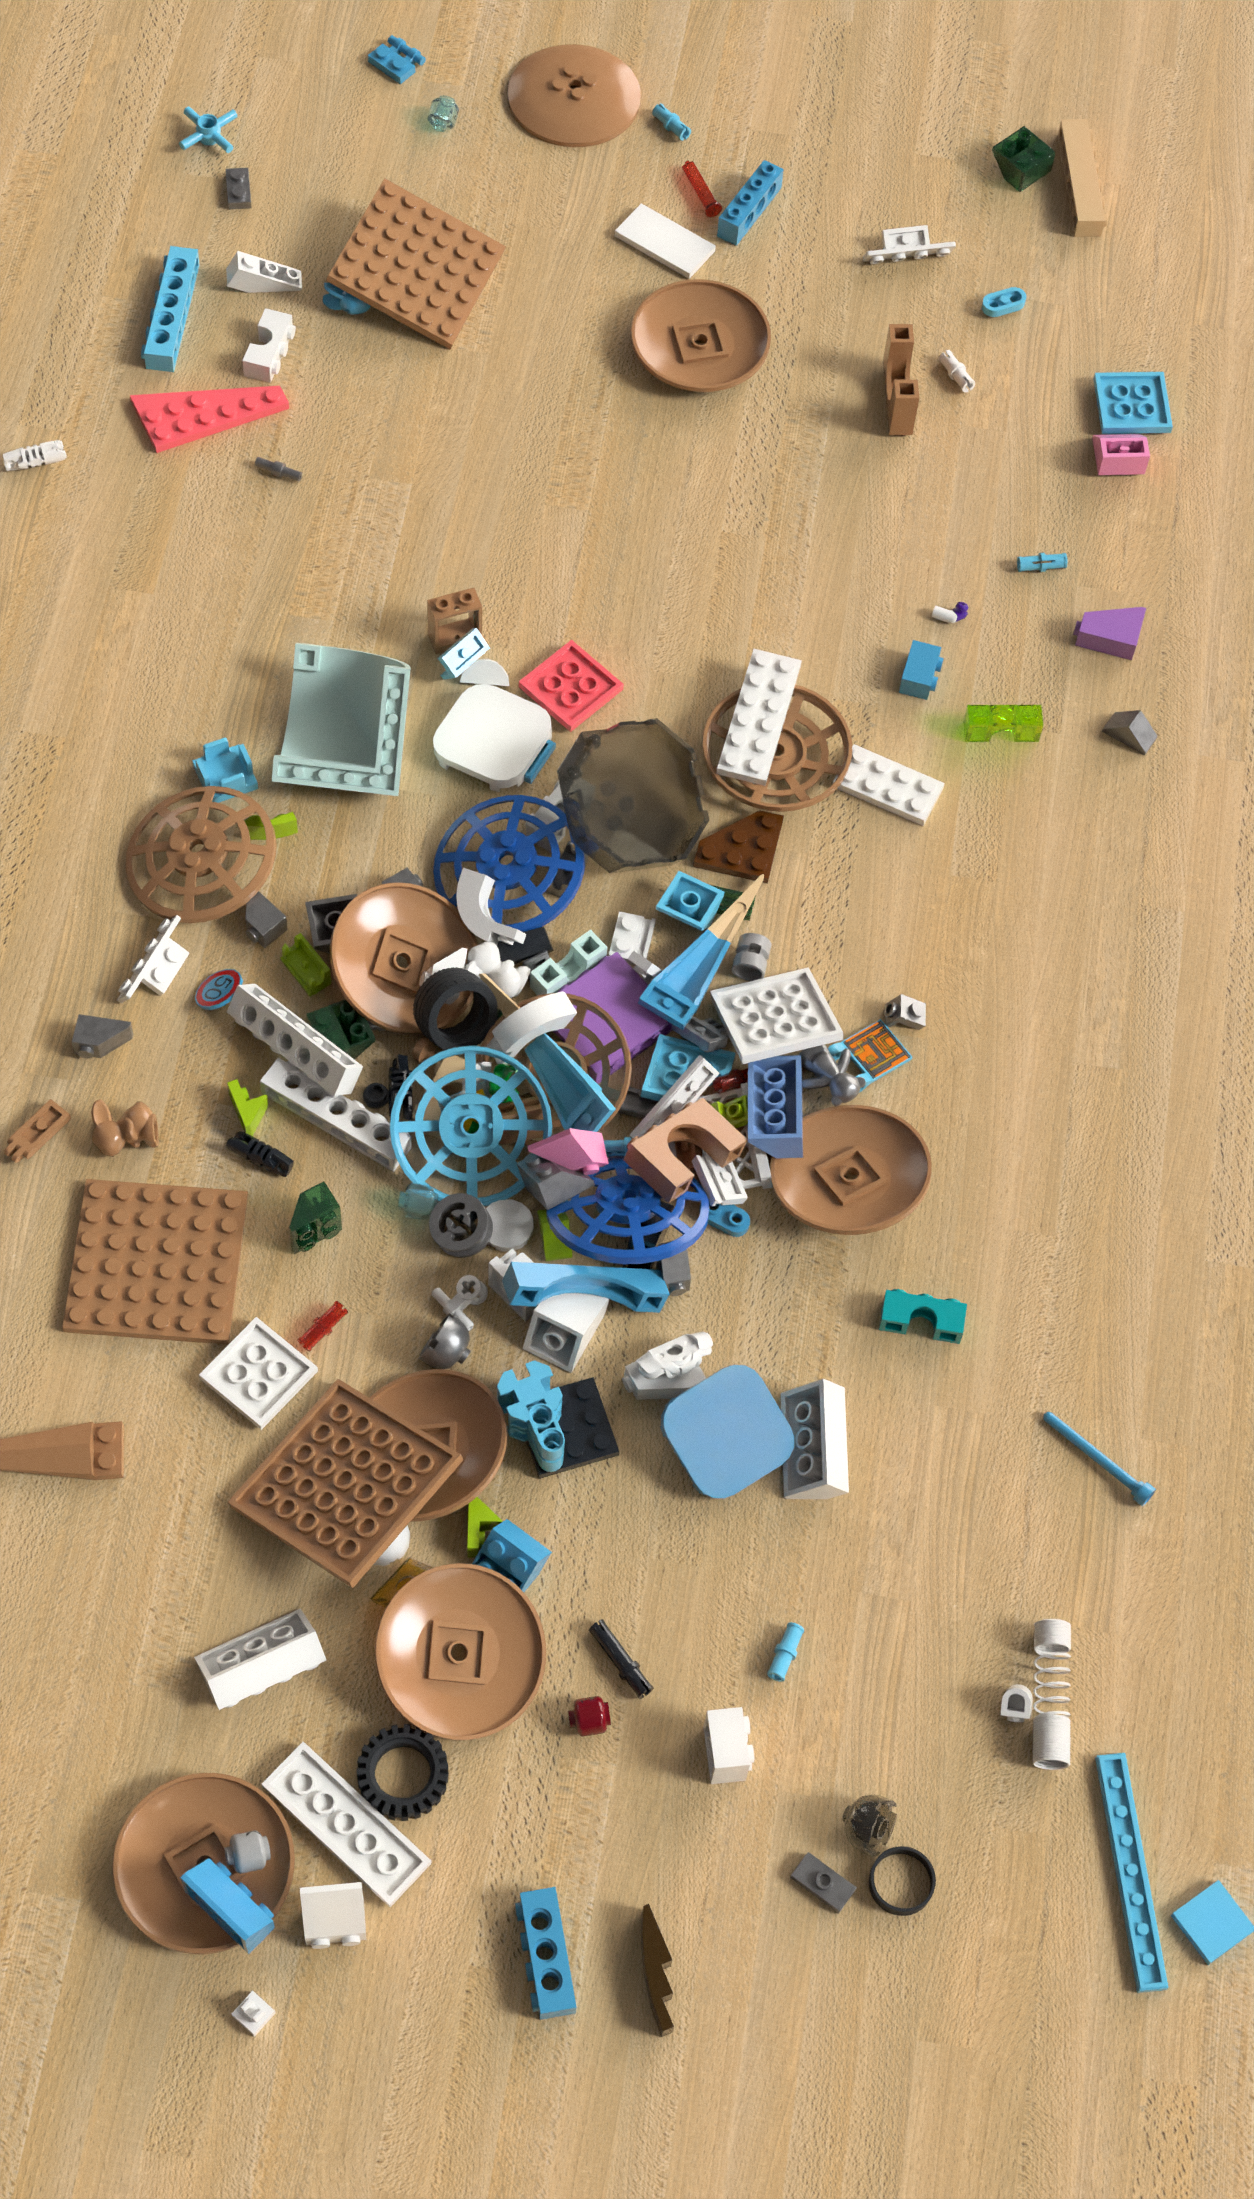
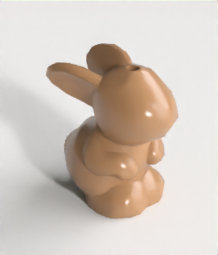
(133, 1127)

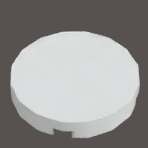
(511, 1225)

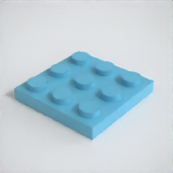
(1132, 402)

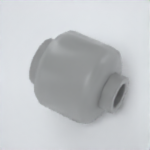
(247, 1851)

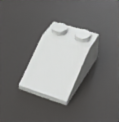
(333, 1914)

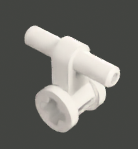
(462, 1298)

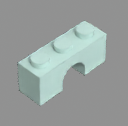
(583, 956)

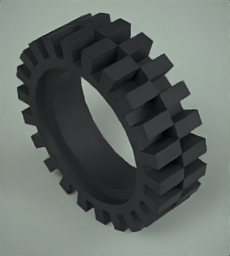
(393, 1739)

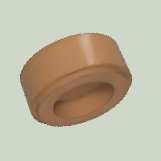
(423, 1050)

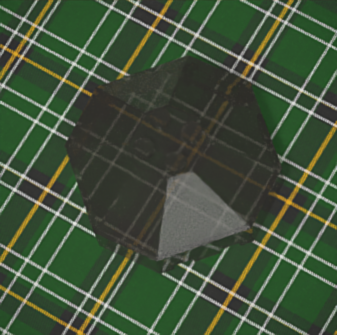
(632, 796)

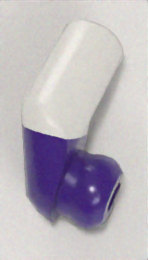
(953, 615)

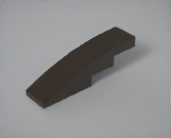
(656, 1959)

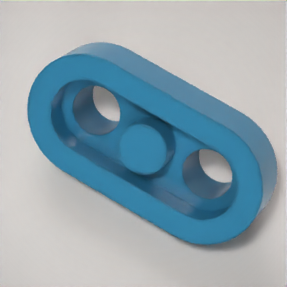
(723, 1220)

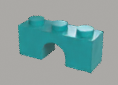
(945, 1315)

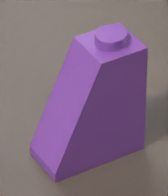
(1111, 631)

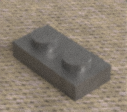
(238, 188)

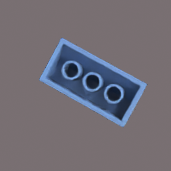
(776, 1106)

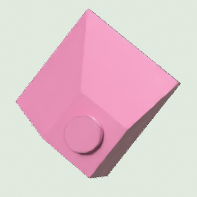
(573, 1150)

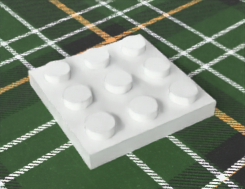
(258, 1373)

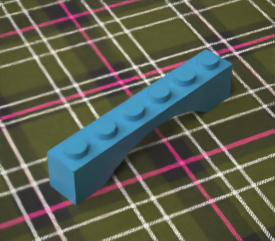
(636, 1288)

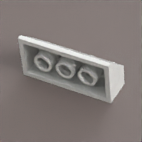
(820, 1441)
(260, 1659)

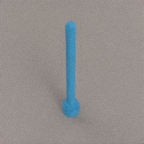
(1141, 1491)

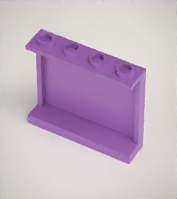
(617, 991)

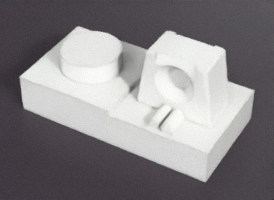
(644, 967)

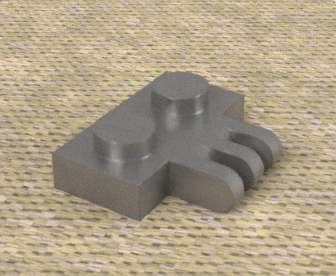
(704, 1033)

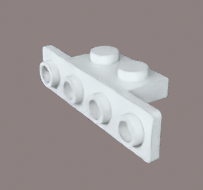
(905, 243)
(159, 965)

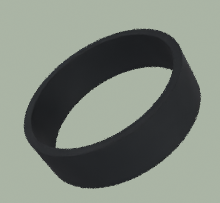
(919, 1856)

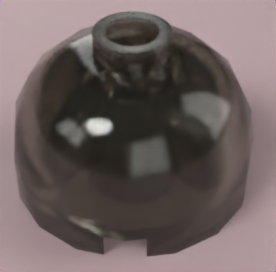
(869, 1823)

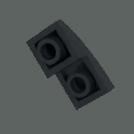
(534, 943)

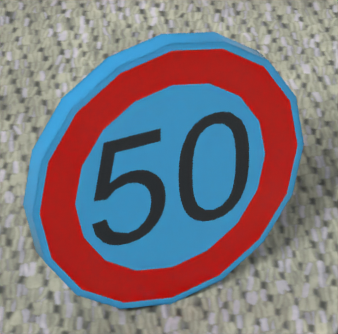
(218, 989)

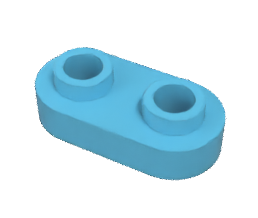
(1003, 302)

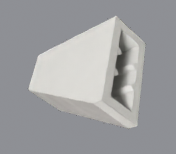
(662, 1386)

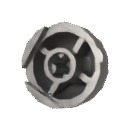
(447, 1344)

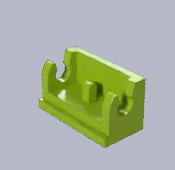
(306, 965)

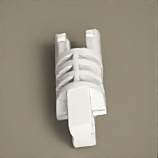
(36, 455)

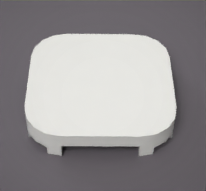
(492, 736)

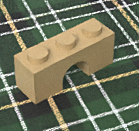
(442, 1068)

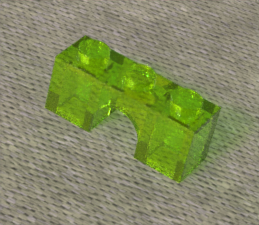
(985, 720)

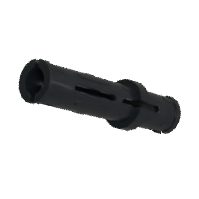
(627, 1668)

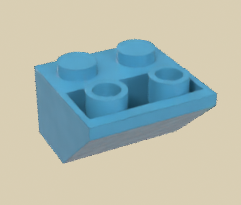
(513, 1554)

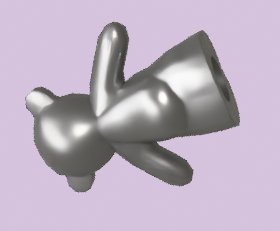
(842, 1085)

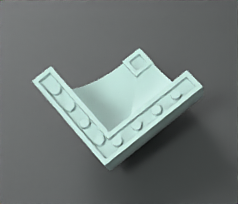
(344, 721)

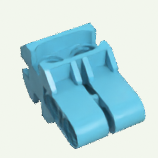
(534, 1413)

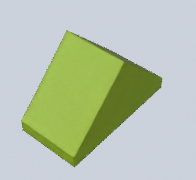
(552, 1246)

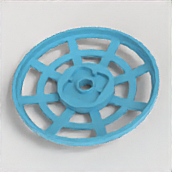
(460, 1109)

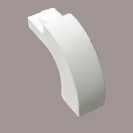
(472, 904)
(531, 1021)

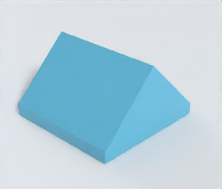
(691, 901)

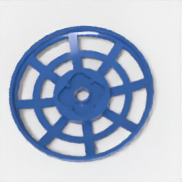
(524, 859)
(639, 1206)

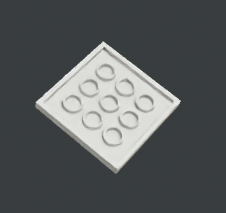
(776, 1015)

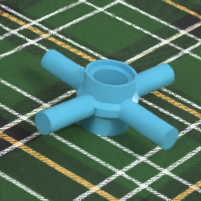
(208, 129)

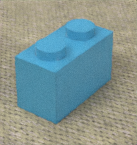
(920, 670)

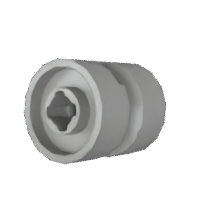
(751, 956)

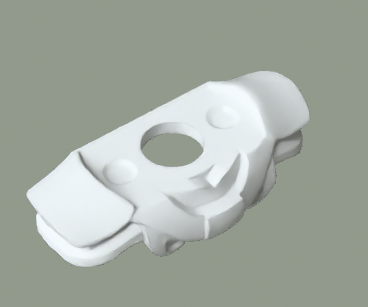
(658, 1361)

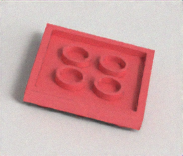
(571, 685)

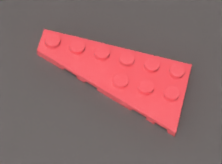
(192, 415)

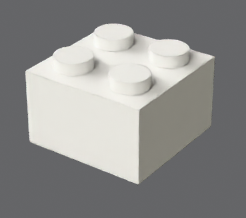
(727, 1746)

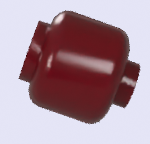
(590, 1716)

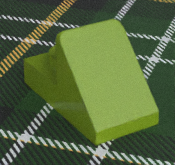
(248, 1111)
(480, 1519)

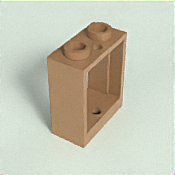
(444, 607)

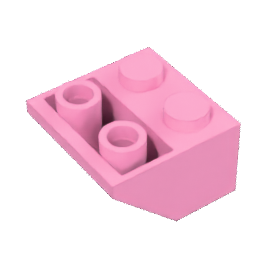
(1121, 454)

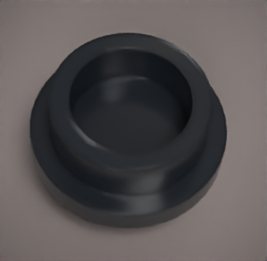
(376, 1095)

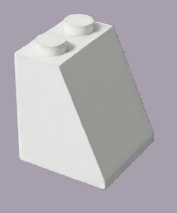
(564, 1327)

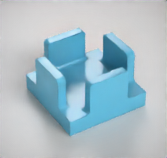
(225, 768)

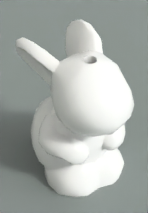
(486, 960)

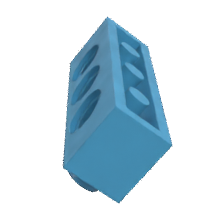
(750, 202)
(561, 2000)

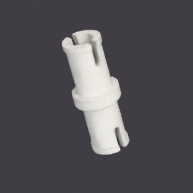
(956, 371)

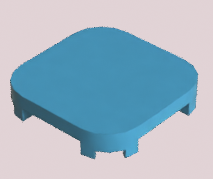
(727, 1431)

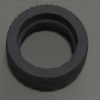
(435, 993)

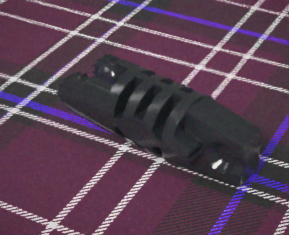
(396, 1076)
(260, 1153)

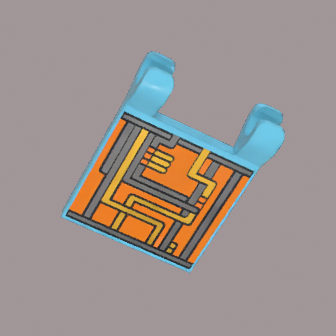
(873, 1051)

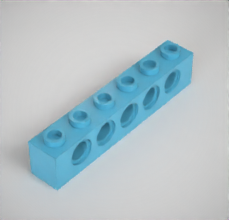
(171, 309)

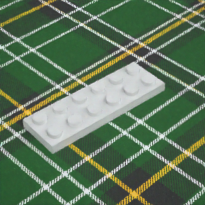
(759, 717)
(346, 1824)

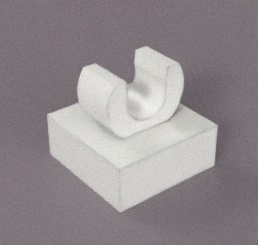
(253, 2013)

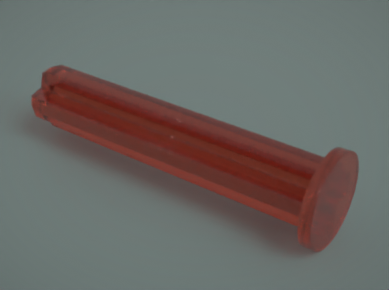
(711, 206)

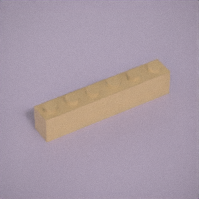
(1081, 178)

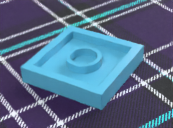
(1213, 1922)

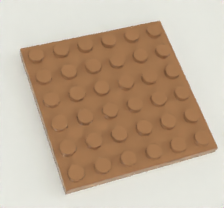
(416, 263)
(156, 1262)
(345, 1482)

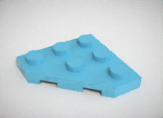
(673, 1058)

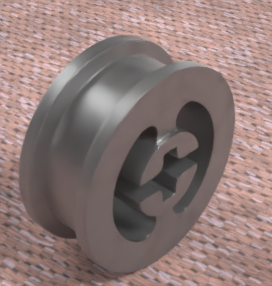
(465, 1210)

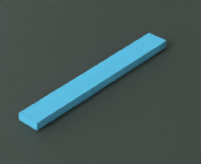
(1131, 1873)

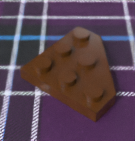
(742, 848)

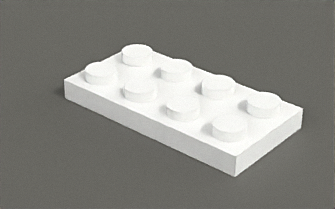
(891, 785)

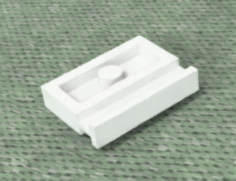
(631, 935)
(719, 1183)

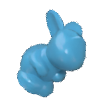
(341, 300)

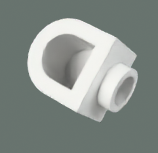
(1017, 1703)

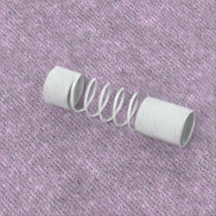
(1051, 1730)

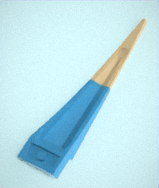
(683, 984)

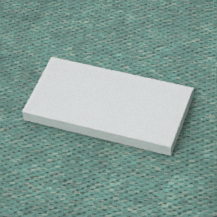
(665, 241)

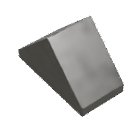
(1132, 730)

